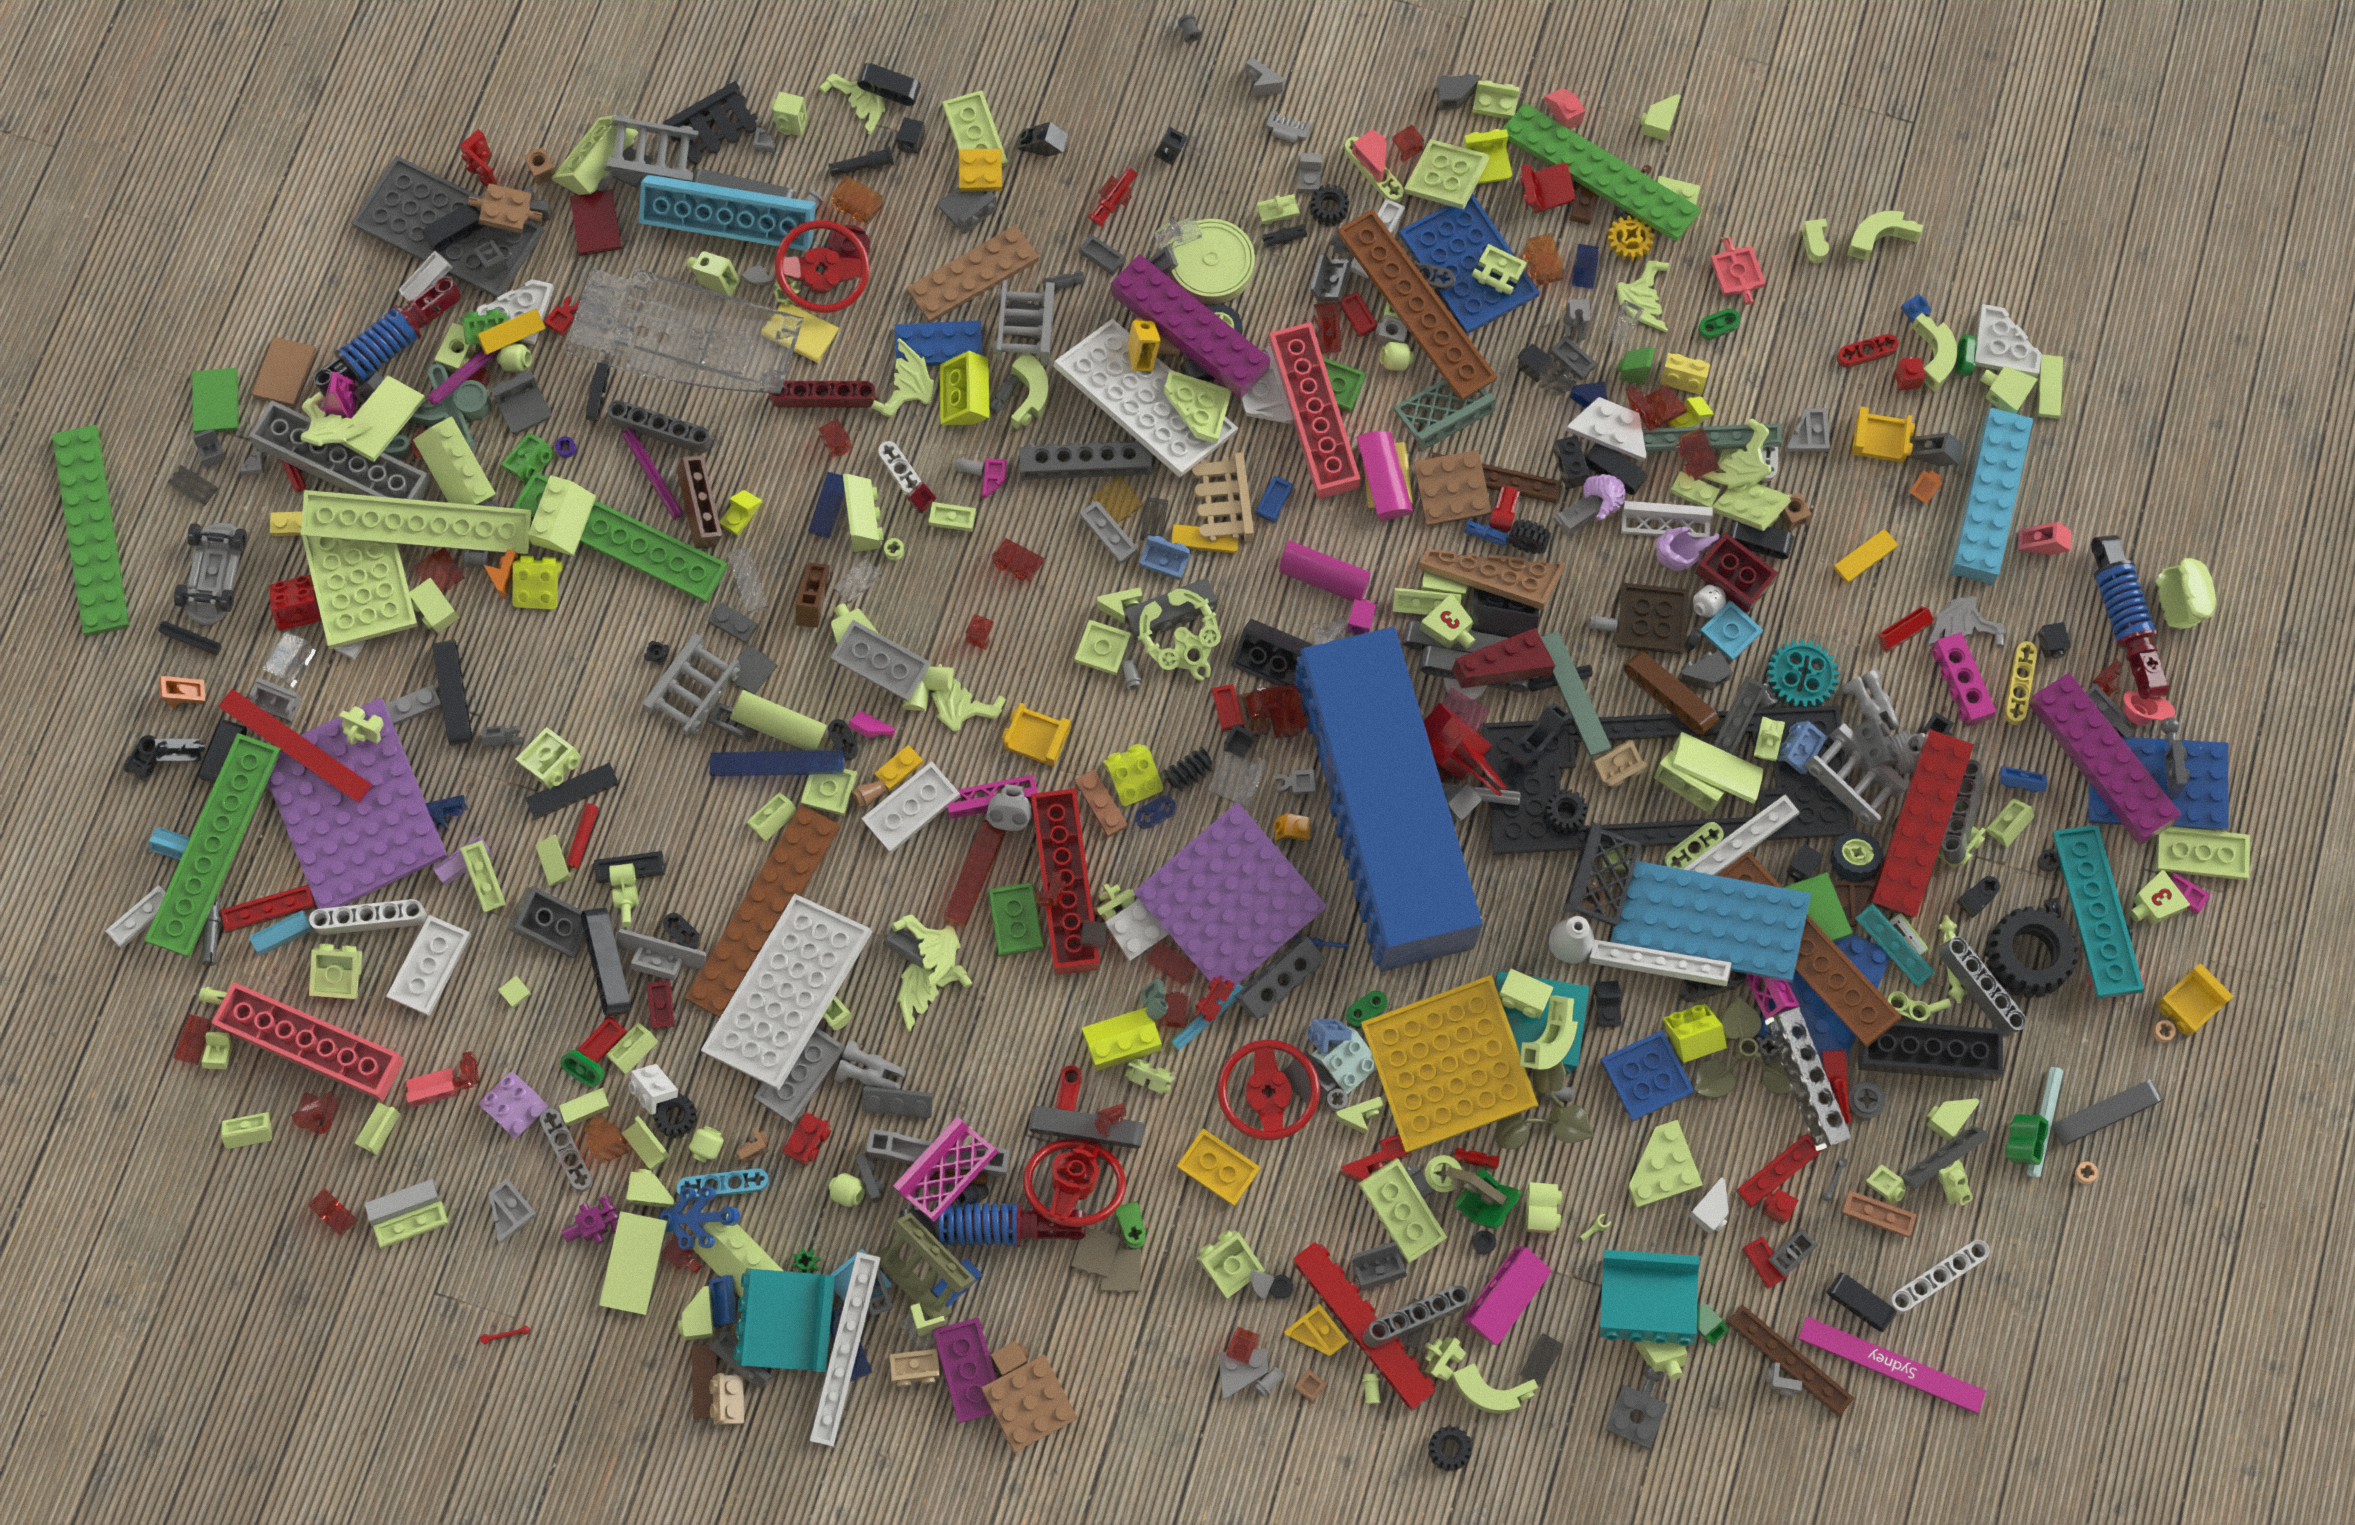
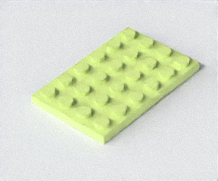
(359, 588)

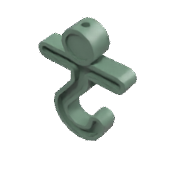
(465, 403)

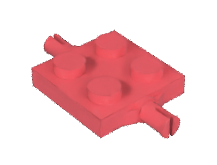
(1737, 271)

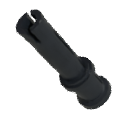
(872, 160)

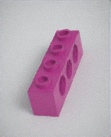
(1956, 647)

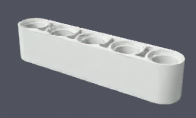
(358, 912)
(1948, 1272)

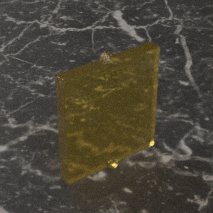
(1118, 499)

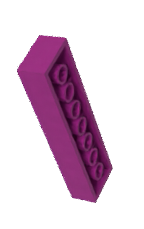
(1190, 326)
(2104, 759)

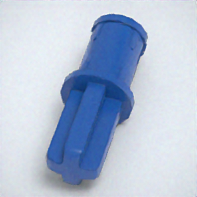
(1486, 533)

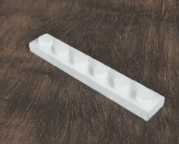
(1745, 837)
(1660, 962)

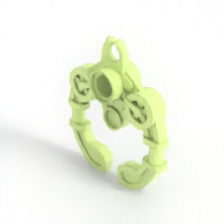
(1184, 640)

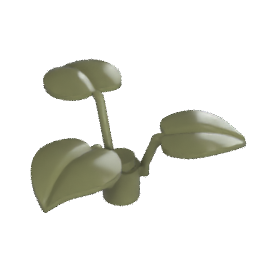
(1740, 1022)
(1571, 1122)

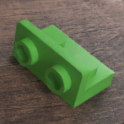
(477, 323)
(527, 457)

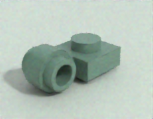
(1153, 999)

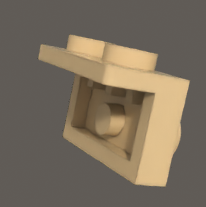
(1619, 764)
(914, 1367)

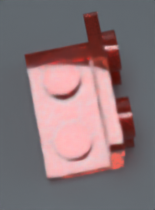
(1655, 407)

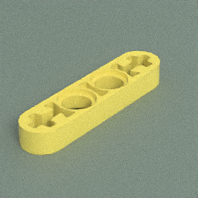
(2022, 683)

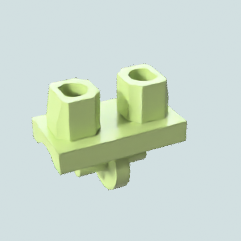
(1278, 209)
(360, 729)
(1769, 739)
(1106, 909)
(1955, 1184)
(1439, 1354)

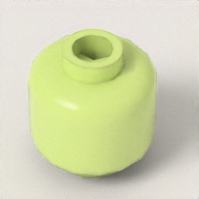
(1396, 356)
(514, 358)
(706, 1144)
(846, 1190)

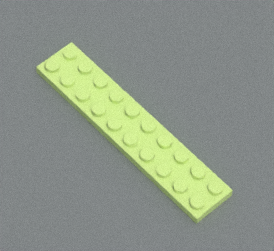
(415, 522)

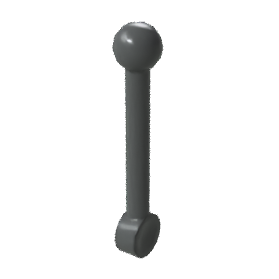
(1842, 1163)

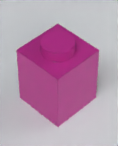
(1361, 616)

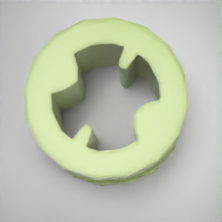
(898, 553)

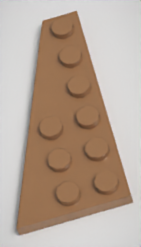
(1501, 575)

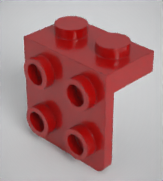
(1547, 187)

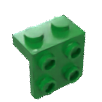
(1482, 1213)

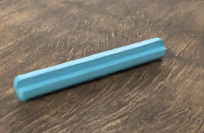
(1199, 1023)

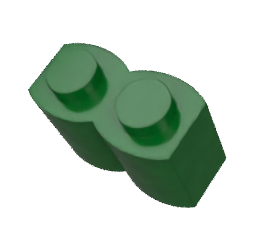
(2027, 1139)

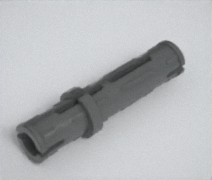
(210, 935)

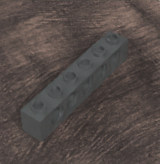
(1076, 468)

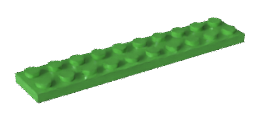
(1602, 172)
(90, 530)
(639, 546)
(213, 845)

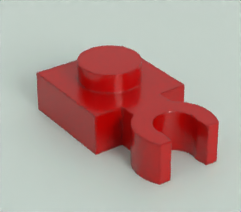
(561, 318)

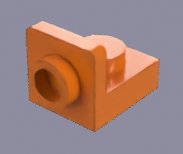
(1926, 486)

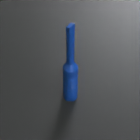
(1317, 942)

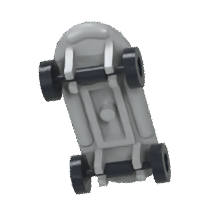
(212, 572)

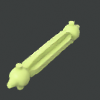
(1957, 991)

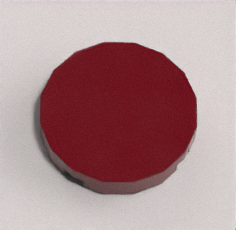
(844, 247)

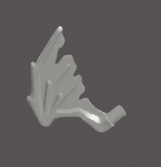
(1963, 617)

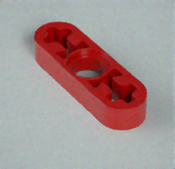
(1873, 343)

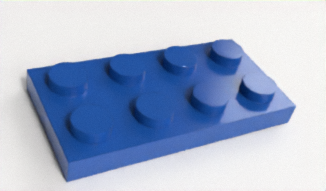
(940, 340)

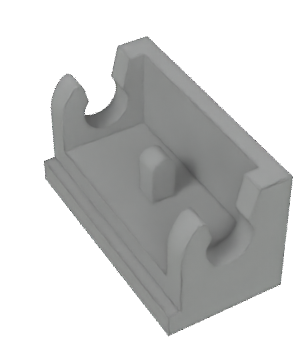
(1577, 316)
(1578, 514)
(275, 699)

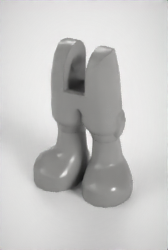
(1877, 708)
(875, 1074)

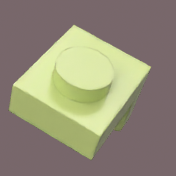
(217, 1050)

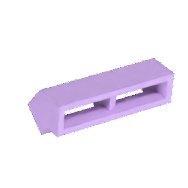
(455, 865)

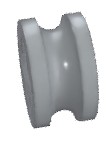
(1330, 1099)

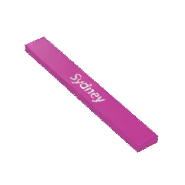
(1891, 1365)

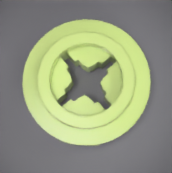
(1434, 1166)

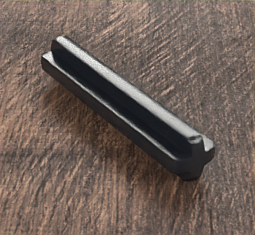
(189, 638)
(1542, 683)

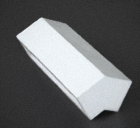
(425, 276)

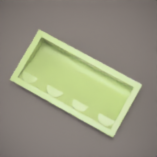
(1717, 767)

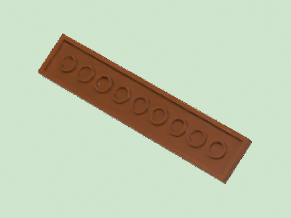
(1417, 305)
(781, 877)
(1829, 969)

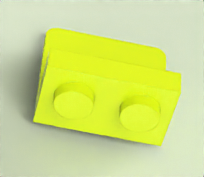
(1494, 145)
(536, 582)
(1133, 774)

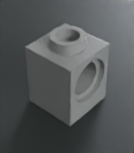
(1391, 324)

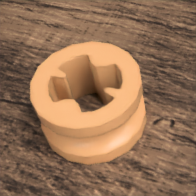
(2166, 1024)
(2091, 1178)

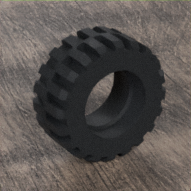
(2051, 932)

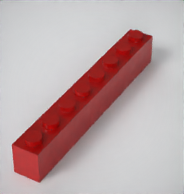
(1356, 1316)

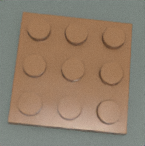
(1452, 488)
(1029, 1403)

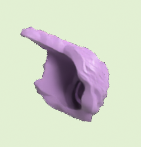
(1609, 492)
(1679, 550)

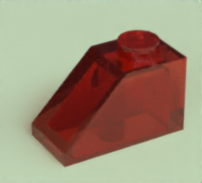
(1327, 327)

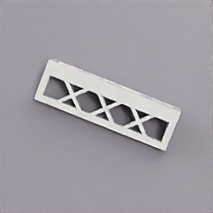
(1664, 513)

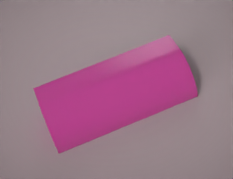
(1384, 475)
(1324, 571)
(1506, 1294)

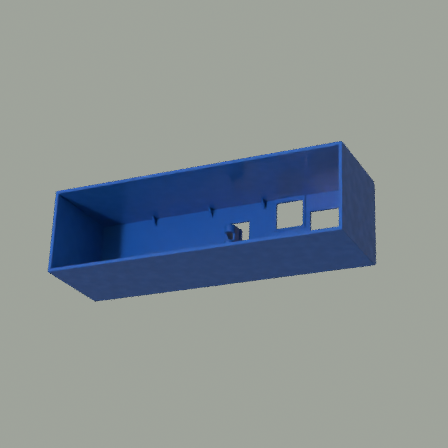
(1387, 800)

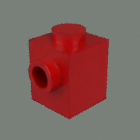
(1909, 373)
(1779, 1206)

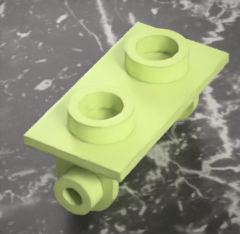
(1142, 1071)

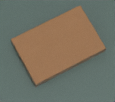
(284, 371)

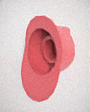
(2143, 711)

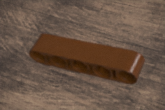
(1671, 693)

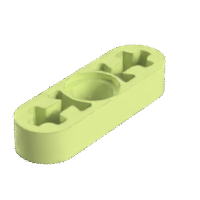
(1676, 851)

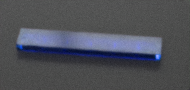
(777, 763)

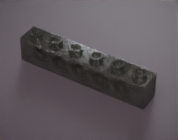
(1807, 1079)

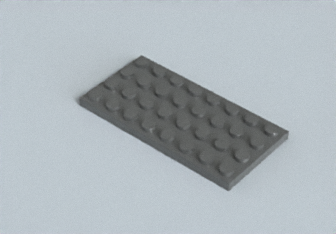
(413, 198)

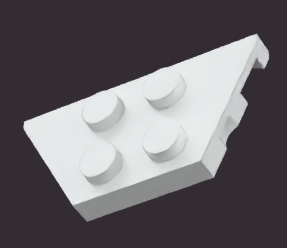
(1267, 396)
(1611, 427)

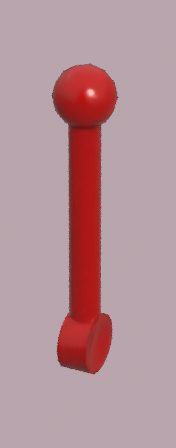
(485, 1339)

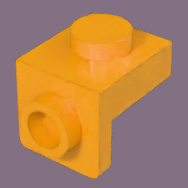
(1292, 827)

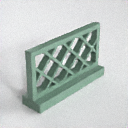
(1451, 423)

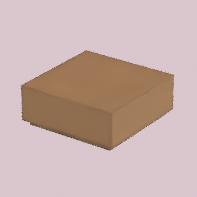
(1310, 1385)

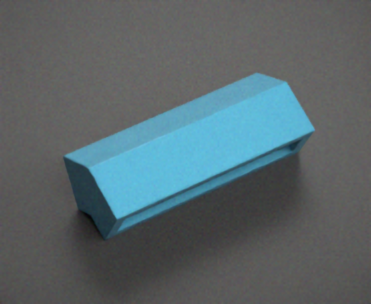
(168, 843)
(281, 933)

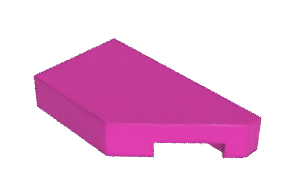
(994, 476)
(870, 726)
(2193, 894)

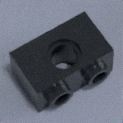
(1571, 462)

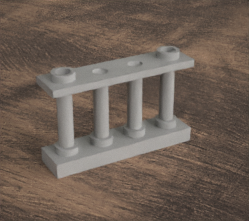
(638, 167)
(1043, 331)
(681, 666)
(1882, 774)

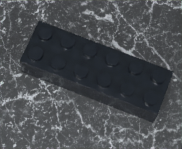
(1936, 1051)

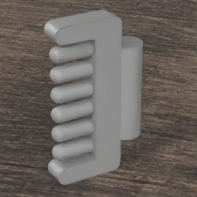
(1287, 132)

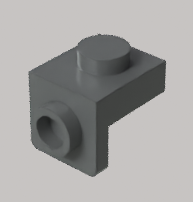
(209, 447)

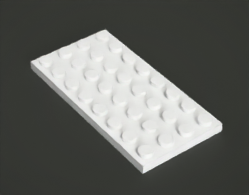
(1136, 398)
(786, 991)

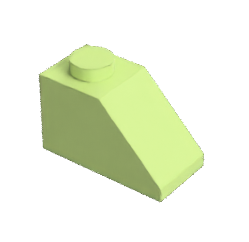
(1660, 117)
(1950, 1117)
(647, 1190)
(698, 1317)

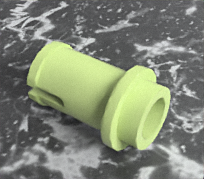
(211, 996)
(1372, 1388)

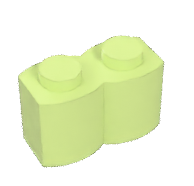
(1542, 1208)

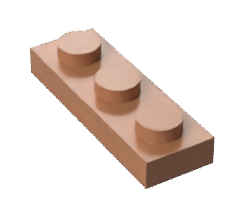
(1101, 803)
(1879, 1214)

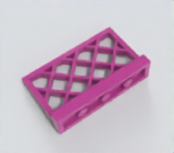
(935, 1160)

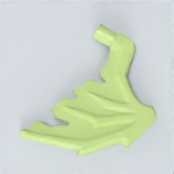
(864, 101)
(1643, 296)
(912, 381)
(330, 428)
(1745, 466)
(956, 706)
(938, 946)
(918, 993)

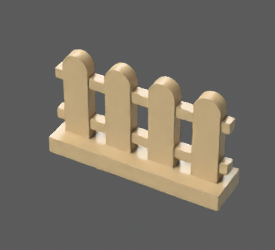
(1223, 509)

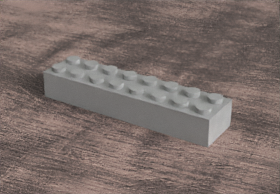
(280, 433)

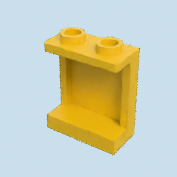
(1882, 436)
(1036, 735)
(2194, 1000)

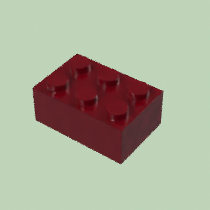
(1736, 572)

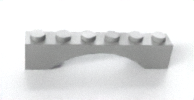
(906, 1149)

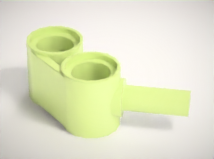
(625, 891)
(1908, 1005)

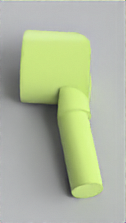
(1597, 1226)

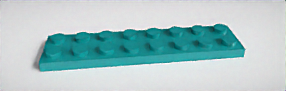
(2097, 912)

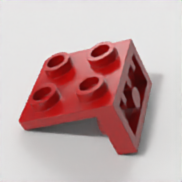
(475, 154)
(294, 603)

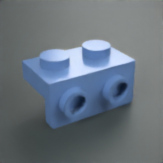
(1165, 557)

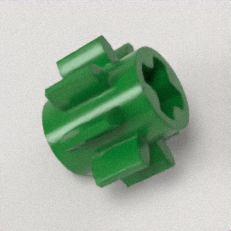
(812, 1264)

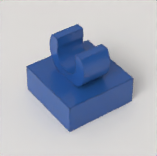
(1916, 306)

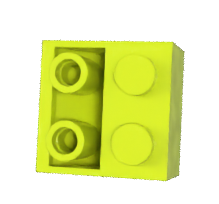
(1695, 1032)

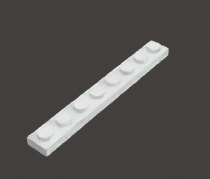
(845, 1349)

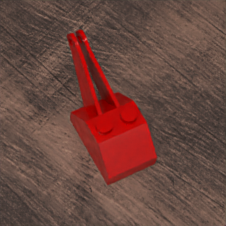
(1459, 746)

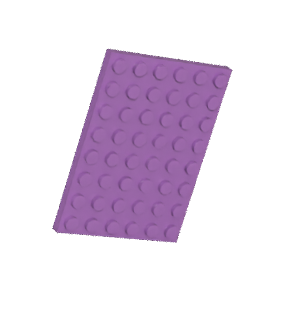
(351, 845)

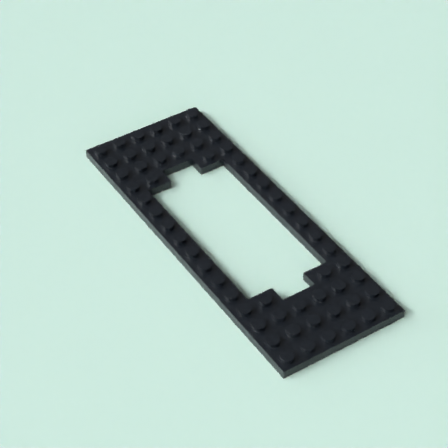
(1525, 827)

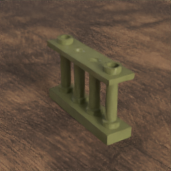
(935, 1254)

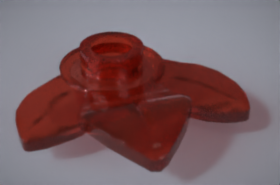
(314, 1110)

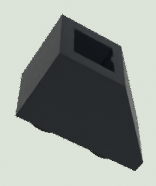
(1042, 140)

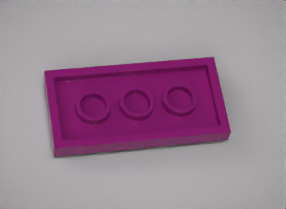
(965, 1367)

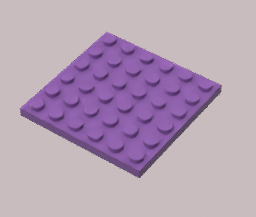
(1230, 898)

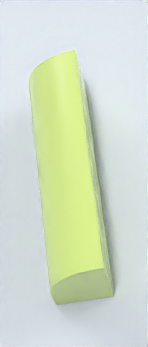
(778, 721)

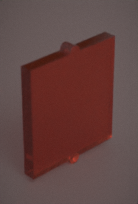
(440, 569)

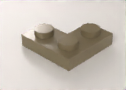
(1473, 1183)

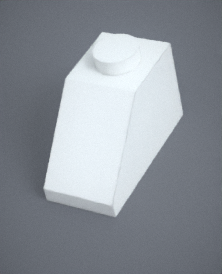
(1712, 1209)

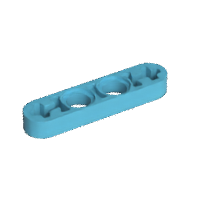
(723, 1179)

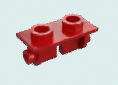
(1208, 1005)

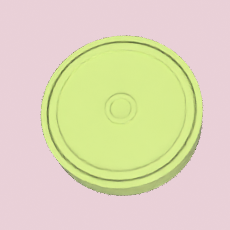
(1217, 264)

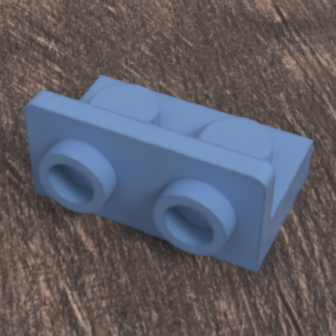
(1801, 745)
(1327, 1030)

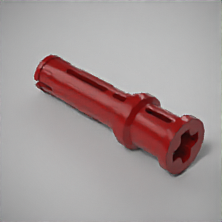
(1107, 205)

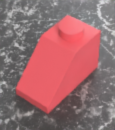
(1565, 107)
(1371, 152)
(2045, 539)

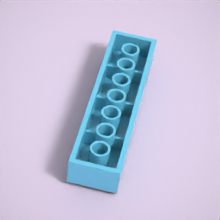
(724, 211)
(1991, 496)

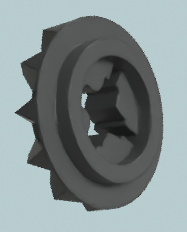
(1874, 1093)

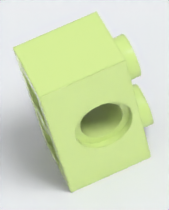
(453, 341)

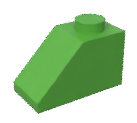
(1636, 365)

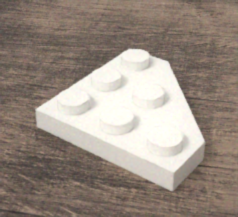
(514, 303)
(2004, 343)

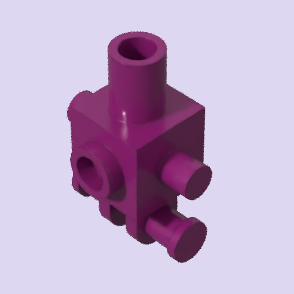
(590, 1222)

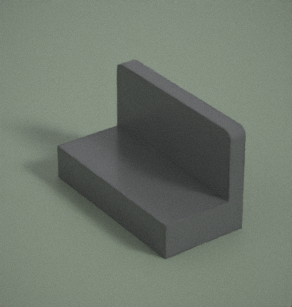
(1300, 1081)

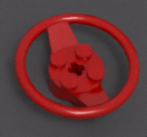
(836, 268)
(1268, 1076)
(1071, 1186)

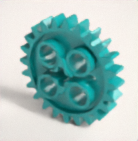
(1822, 679)

